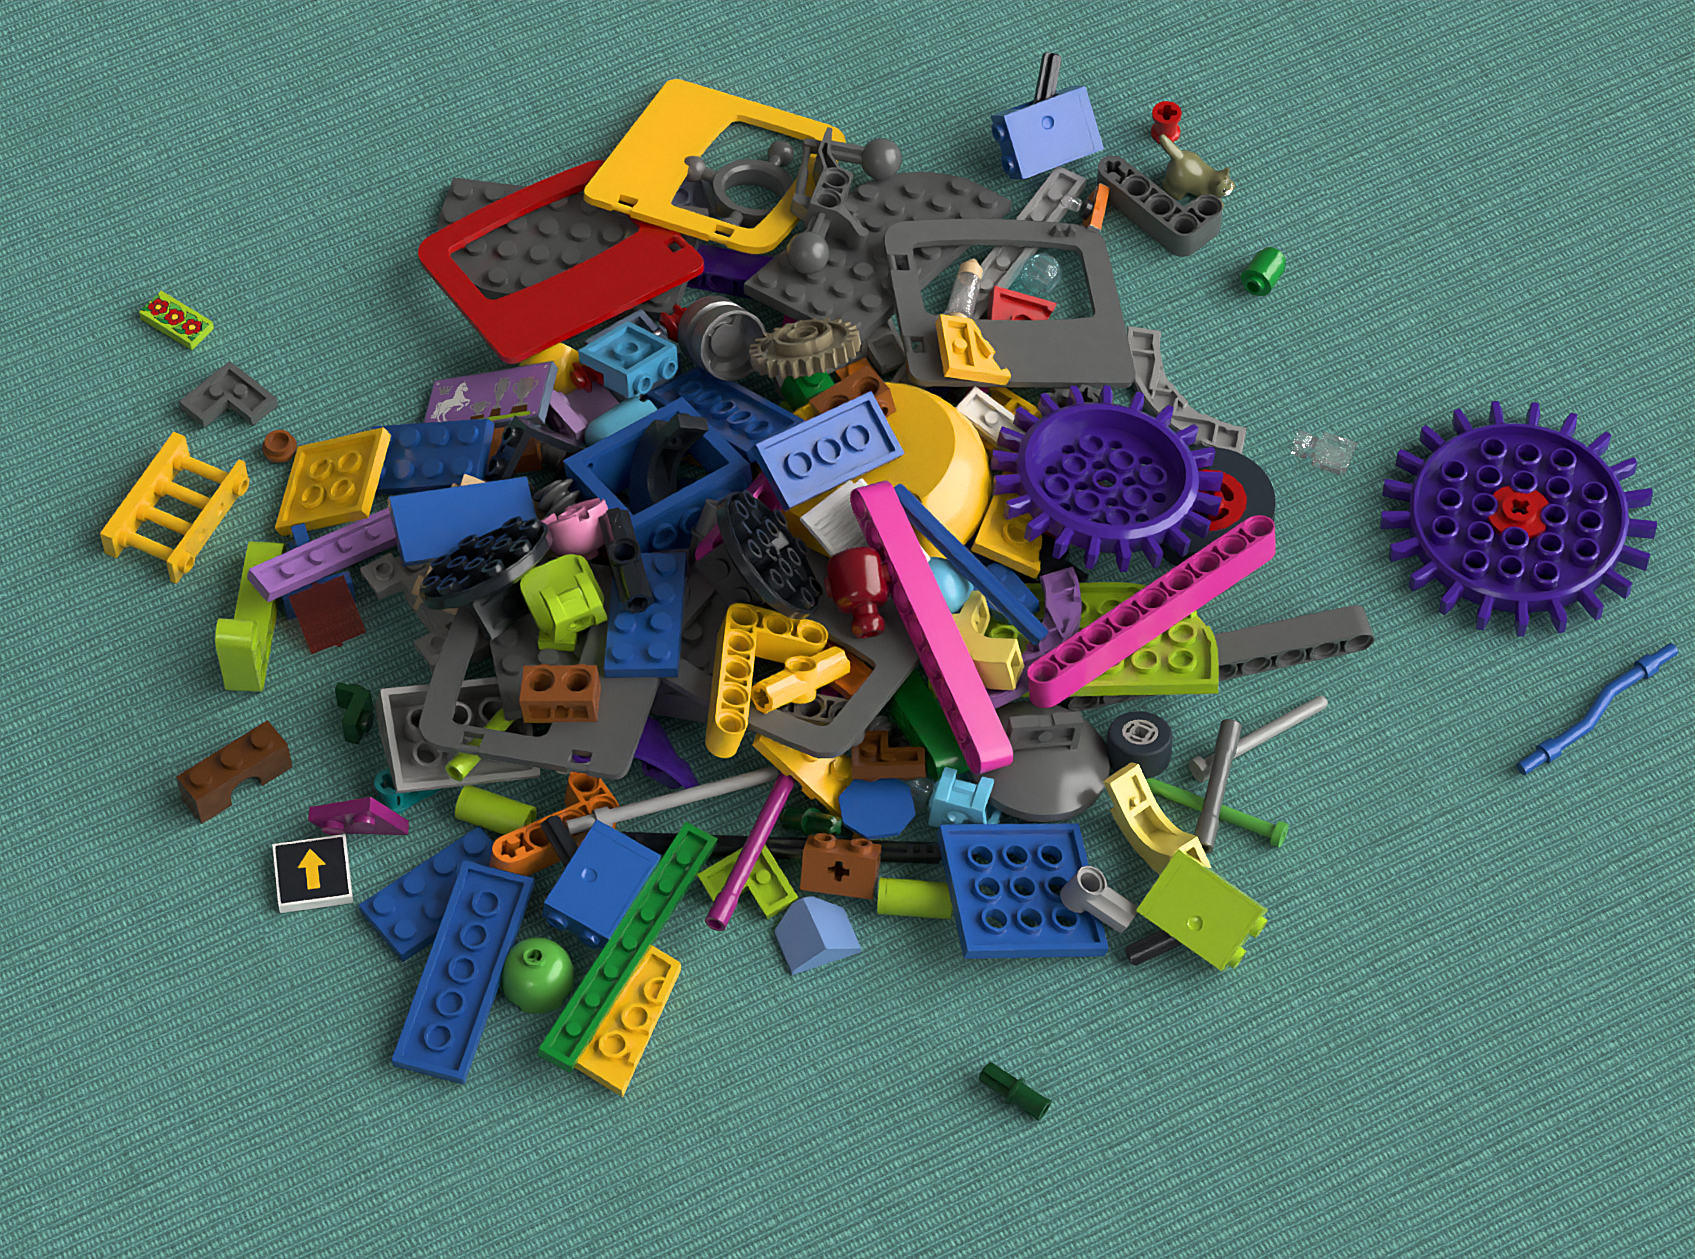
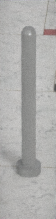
(1202, 767)

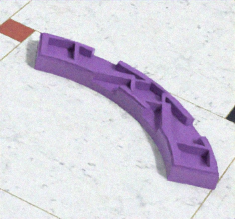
(1061, 619)

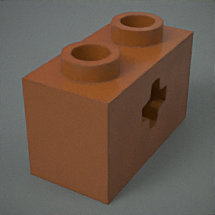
(824, 875)

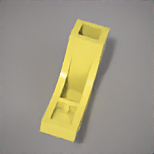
(995, 659)
(1144, 822)

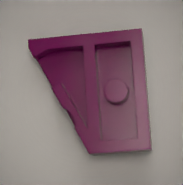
(358, 817)

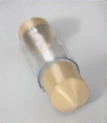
(965, 290)

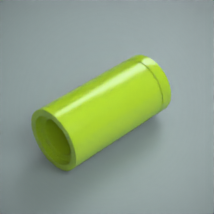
(493, 810)
(914, 898)

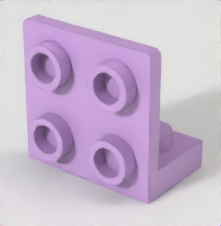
(574, 411)

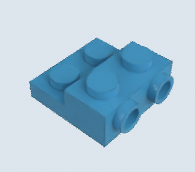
(630, 359)

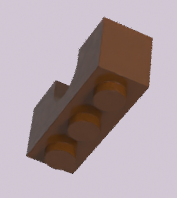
(209, 784)

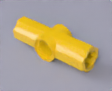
(800, 679)

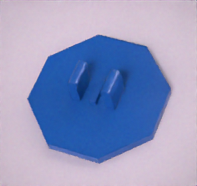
(877, 807)

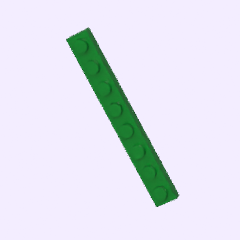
(627, 947)

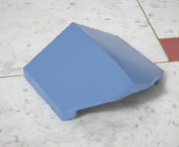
(815, 934)

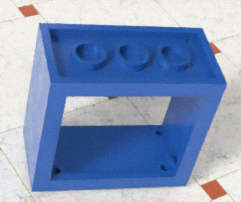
(667, 525)

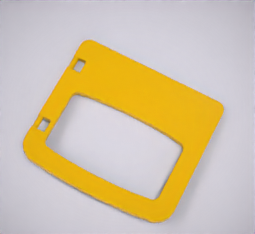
(680, 124)

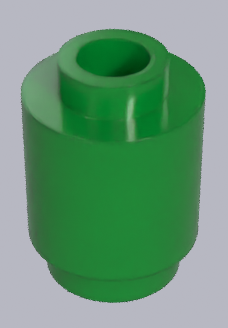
(1263, 271)

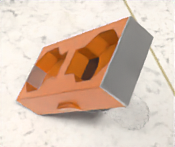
(1092, 209)

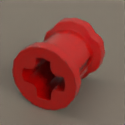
(1166, 116)

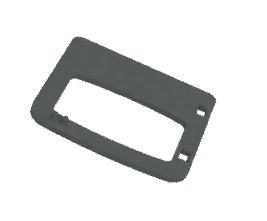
(1034, 351)
(889, 653)
(608, 742)

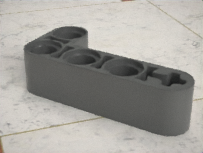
(1173, 226)

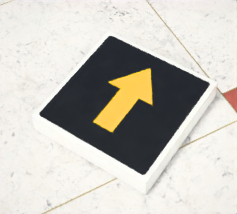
(312, 873)

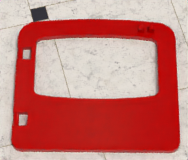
(571, 300)

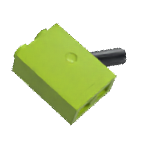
(1198, 911)

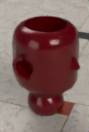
(859, 586)

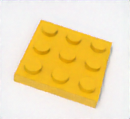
(333, 481)

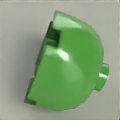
(537, 975)

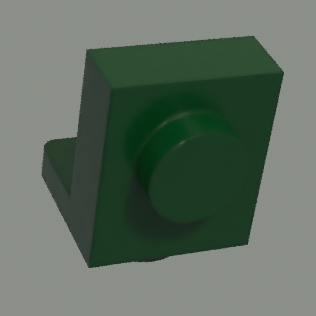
(359, 711)

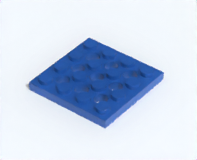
(971, 906)

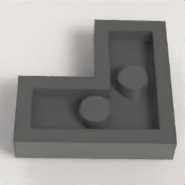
(228, 389)

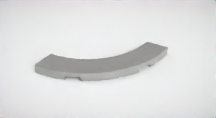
(1160, 392)

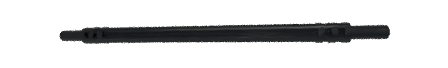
(793, 847)

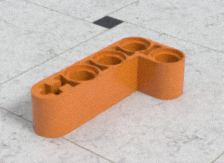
(519, 851)

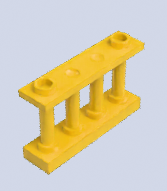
(157, 482)

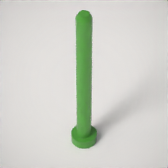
(1276, 833)

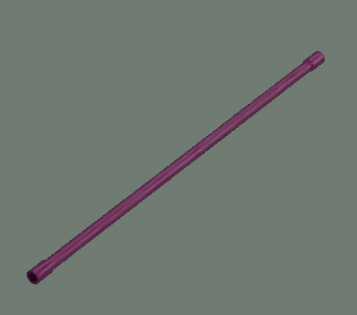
(728, 897)

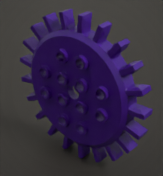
(1084, 517)

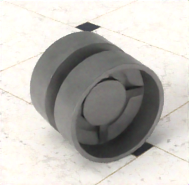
(719, 337)

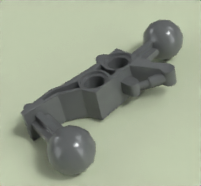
(827, 208)

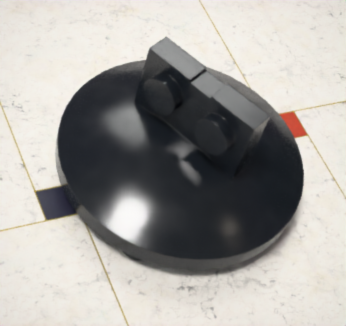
(760, 559)
(488, 574)

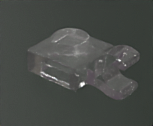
(1328, 453)

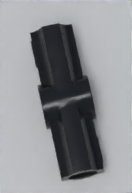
(629, 574)

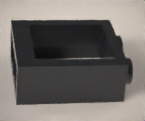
(514, 442)

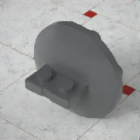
(1054, 765)

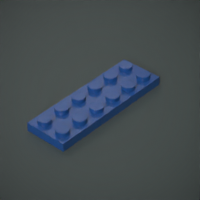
(728, 407)
(463, 972)

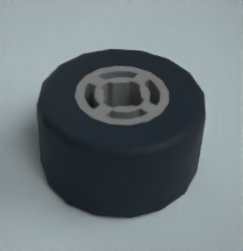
(1142, 740)

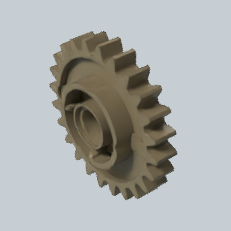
(805, 348)

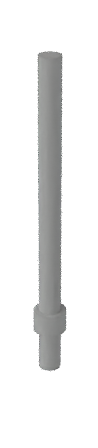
(671, 800)

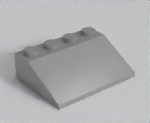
(420, 767)

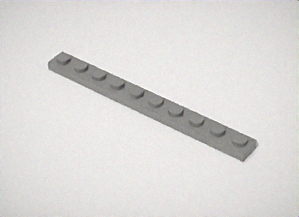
(1006, 261)

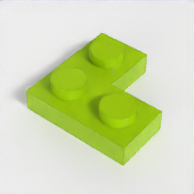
(765, 882)

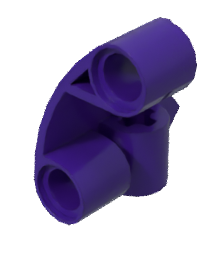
(659, 758)

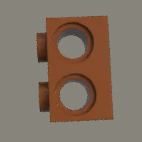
(853, 387)
(560, 693)

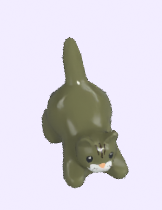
(1192, 175)

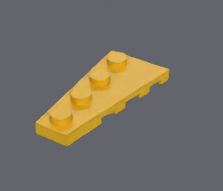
(1004, 539)
(819, 777)
(630, 1023)

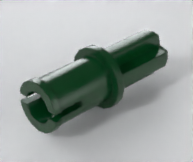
(810, 821)
(1014, 1091)

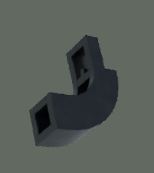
(658, 458)

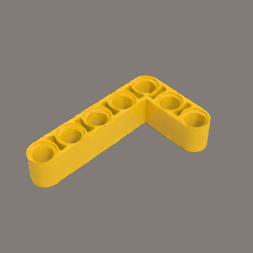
(742, 636)

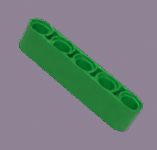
(925, 726)

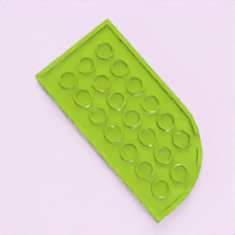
(1171, 664)

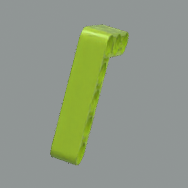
(247, 639)

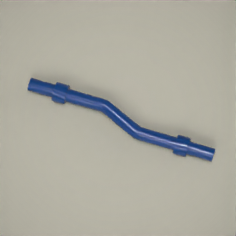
(1551, 748)

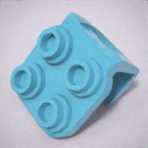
(961, 801)

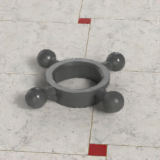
(744, 172)

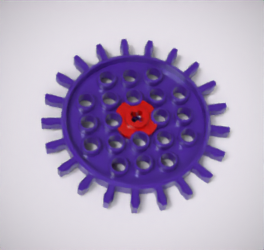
(1518, 517)

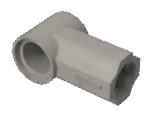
(1090, 893)

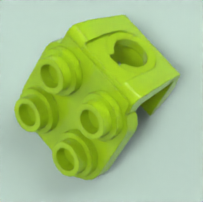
(563, 596)

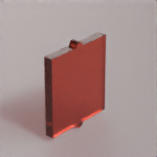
(327, 614)

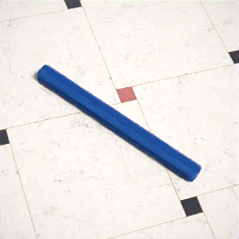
(971, 567)

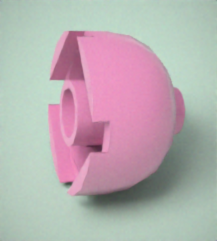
(578, 529)

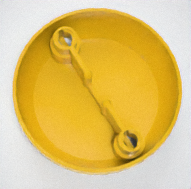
(940, 466)

